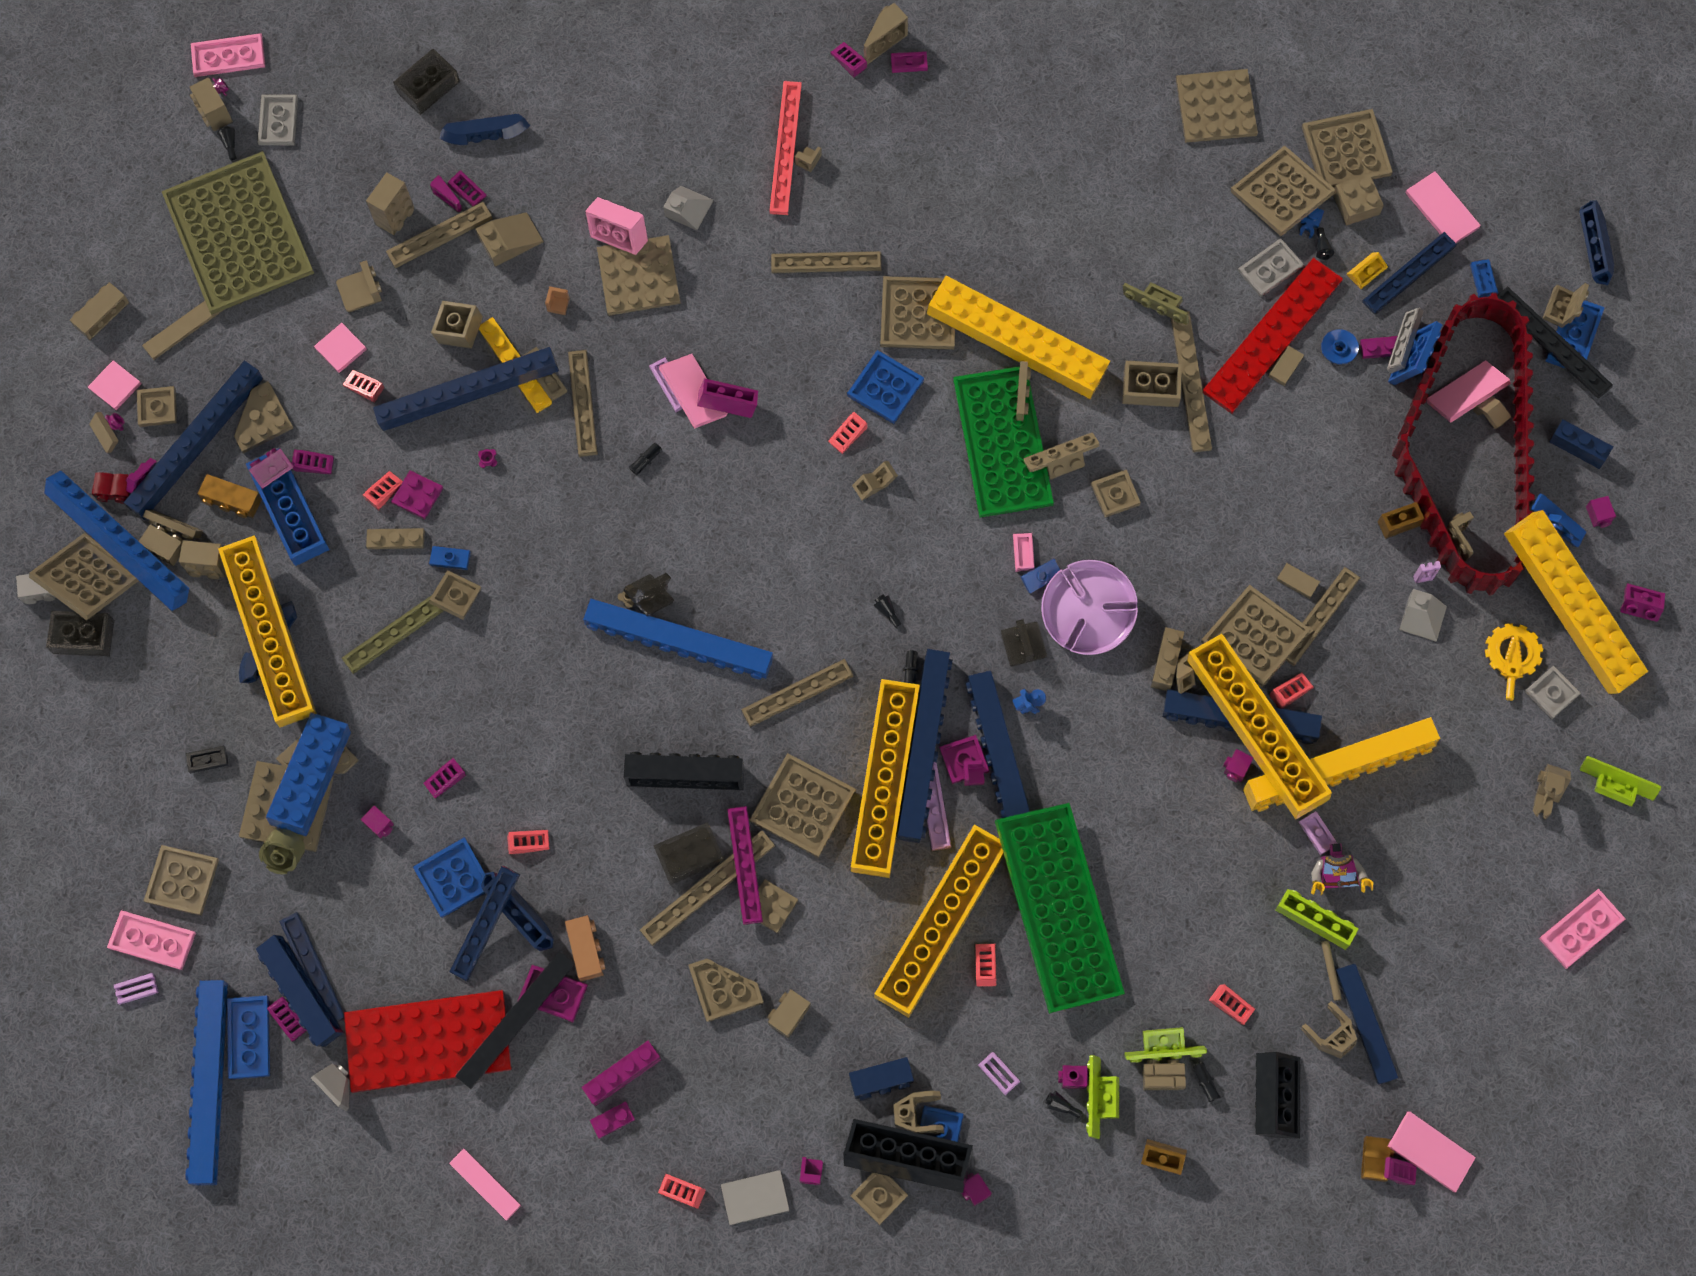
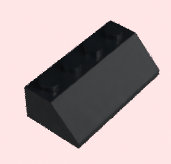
(1277, 1095)

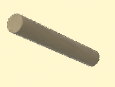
(1331, 970)

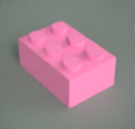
(616, 225)

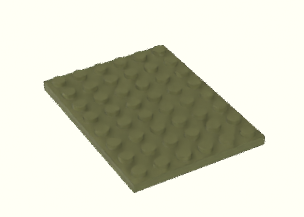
(237, 232)

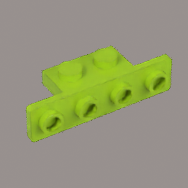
(1618, 783)
(1164, 1043)
(1103, 1097)

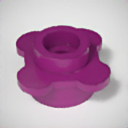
(220, 86)
(115, 421)
(483, 454)

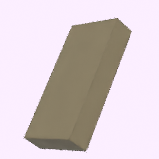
(1286, 365)
(103, 432)
(1298, 580)

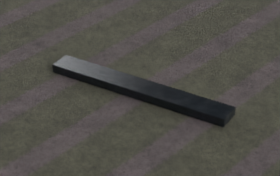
(1559, 347)
(515, 1020)

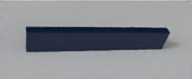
(1409, 273)
(484, 923)
(310, 962)
(1366, 1024)

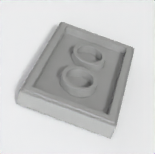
(277, 120)
(1270, 267)
(755, 1197)

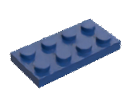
(1580, 331)
(248, 1037)

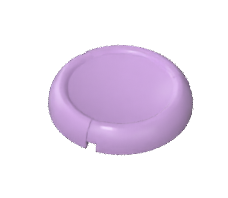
(1089, 607)

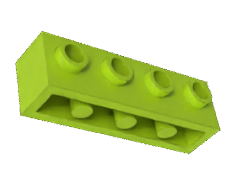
(1317, 919)

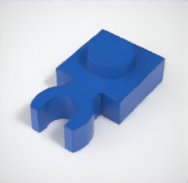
(1311, 221)

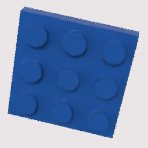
(1420, 351)
(885, 386)
(451, 877)

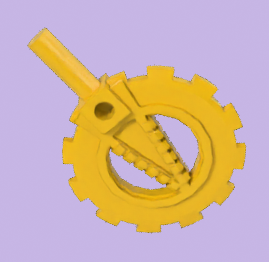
(1512, 665)

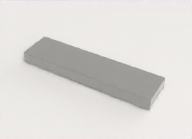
(1405, 340)

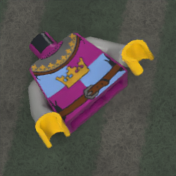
(1338, 872)

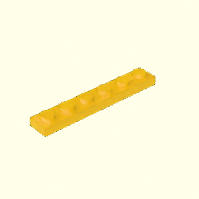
(505, 351)

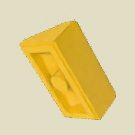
(1367, 269)

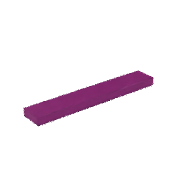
(745, 865)

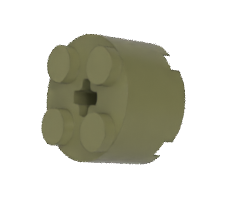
(282, 851)

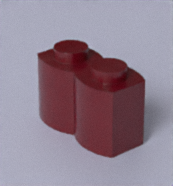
(110, 487)

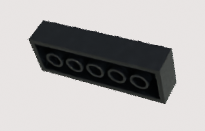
(684, 771)
(908, 1155)

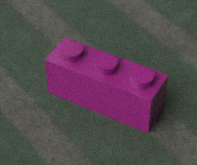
(727, 398)

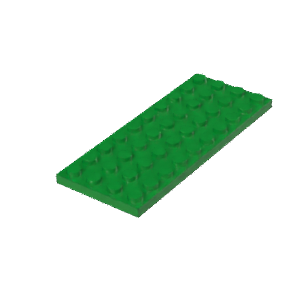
(1059, 908)

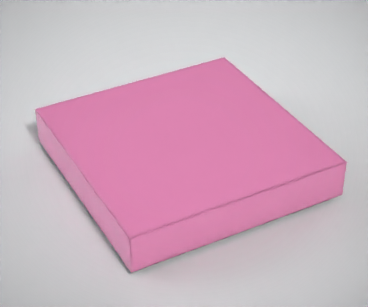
(340, 347)
(114, 385)

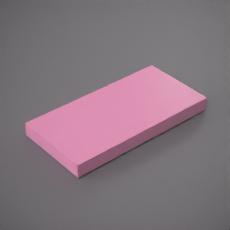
(227, 55)
(1442, 208)
(685, 380)
(1468, 391)
(1582, 928)
(151, 940)
(1431, 1152)

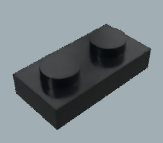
(207, 759)

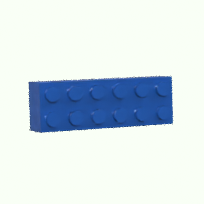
(292, 517)
(308, 774)

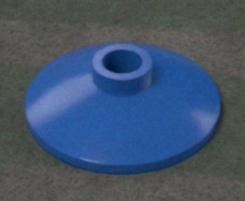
(1341, 339)

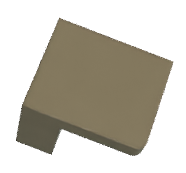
(808, 158)

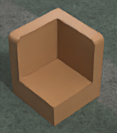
(557, 300)

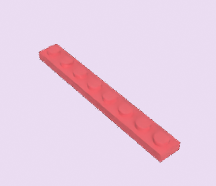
(785, 148)

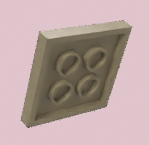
(181, 880)

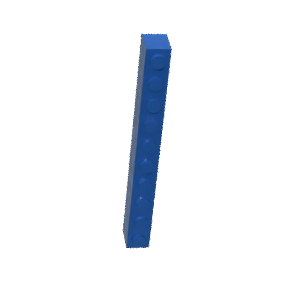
(116, 540)
(678, 638)
(208, 1083)

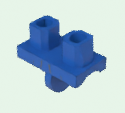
(1029, 701)

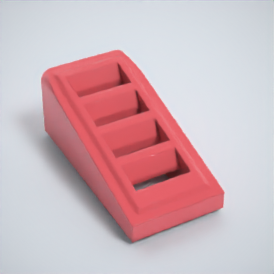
(375, 392)
(852, 436)
(378, 503)
(1282, 699)
(528, 848)
(985, 977)
(1228, 1009)
(698, 1195)

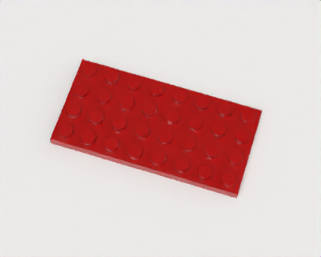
(421, 1040)

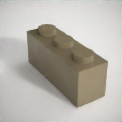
(99, 311)
(1167, 659)

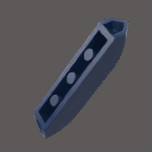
(481, 129)
(1597, 242)
(248, 669)
(523, 917)

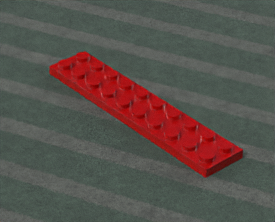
(1272, 335)

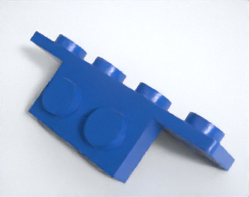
(1561, 521)

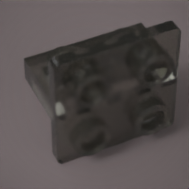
(650, 593)
(1023, 643)

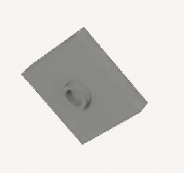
(1552, 692)

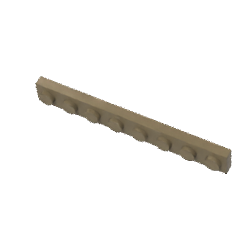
(1191, 386)
(700, 893)

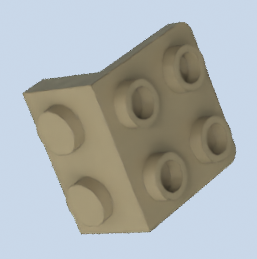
(359, 288)
(1565, 305)
(1455, 527)

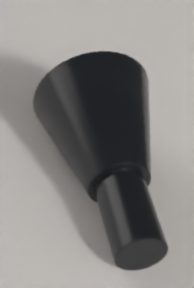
(227, 137)
(1324, 248)
(885, 606)
(1059, 1103)

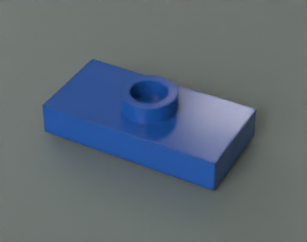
(1483, 278)
(449, 558)
(1040, 576)

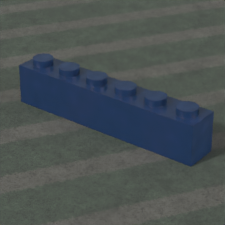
(299, 991)

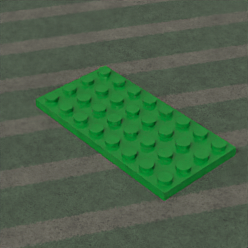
(1000, 443)

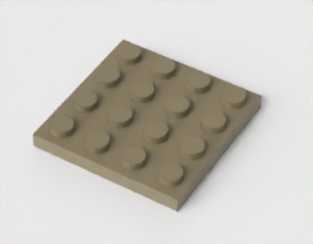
(1216, 105)
(1347, 147)
(1283, 190)
(640, 279)
(906, 317)
(83, 576)
(1259, 633)
(261, 794)
(802, 805)

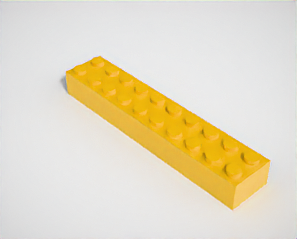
(1018, 337)
(1576, 602)
(267, 631)
(1259, 726)
(1355, 759)
(885, 778)
(940, 921)

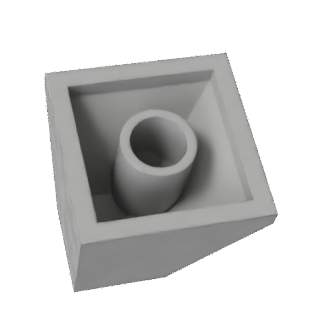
(687, 207)
(1423, 615)
(334, 1084)

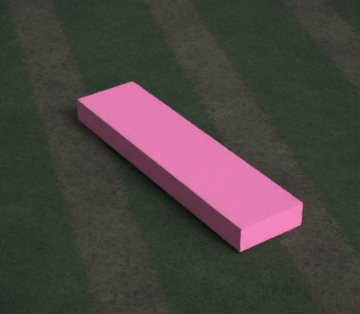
(485, 1184)

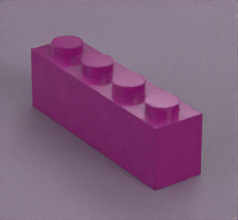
(621, 1073)

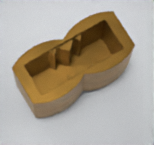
(1374, 1157)

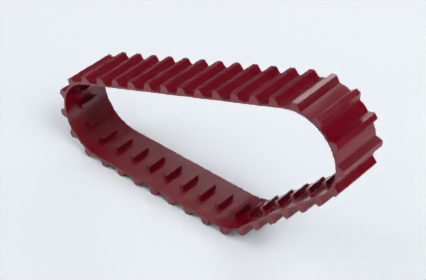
(1515, 325)

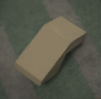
(1494, 411)
(873, 482)
(1185, 675)

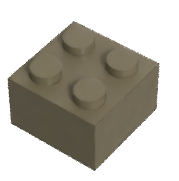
(210, 104)
(1358, 199)
(457, 324)
(202, 559)

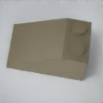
(887, 31)
(508, 237)

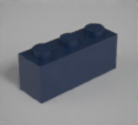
(1581, 444)
(881, 1078)

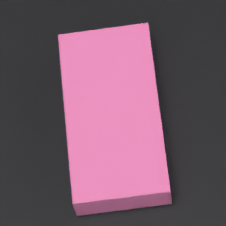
(1023, 552)

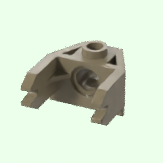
(1550, 789)
(1344, 1034)
(907, 1107)

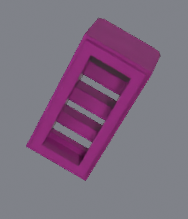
(852, 70)
(443, 192)
(463, 194)
(313, 456)
(448, 783)
(275, 1006)
(1400, 1171)

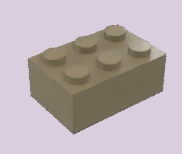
(390, 204)
(1152, 383)

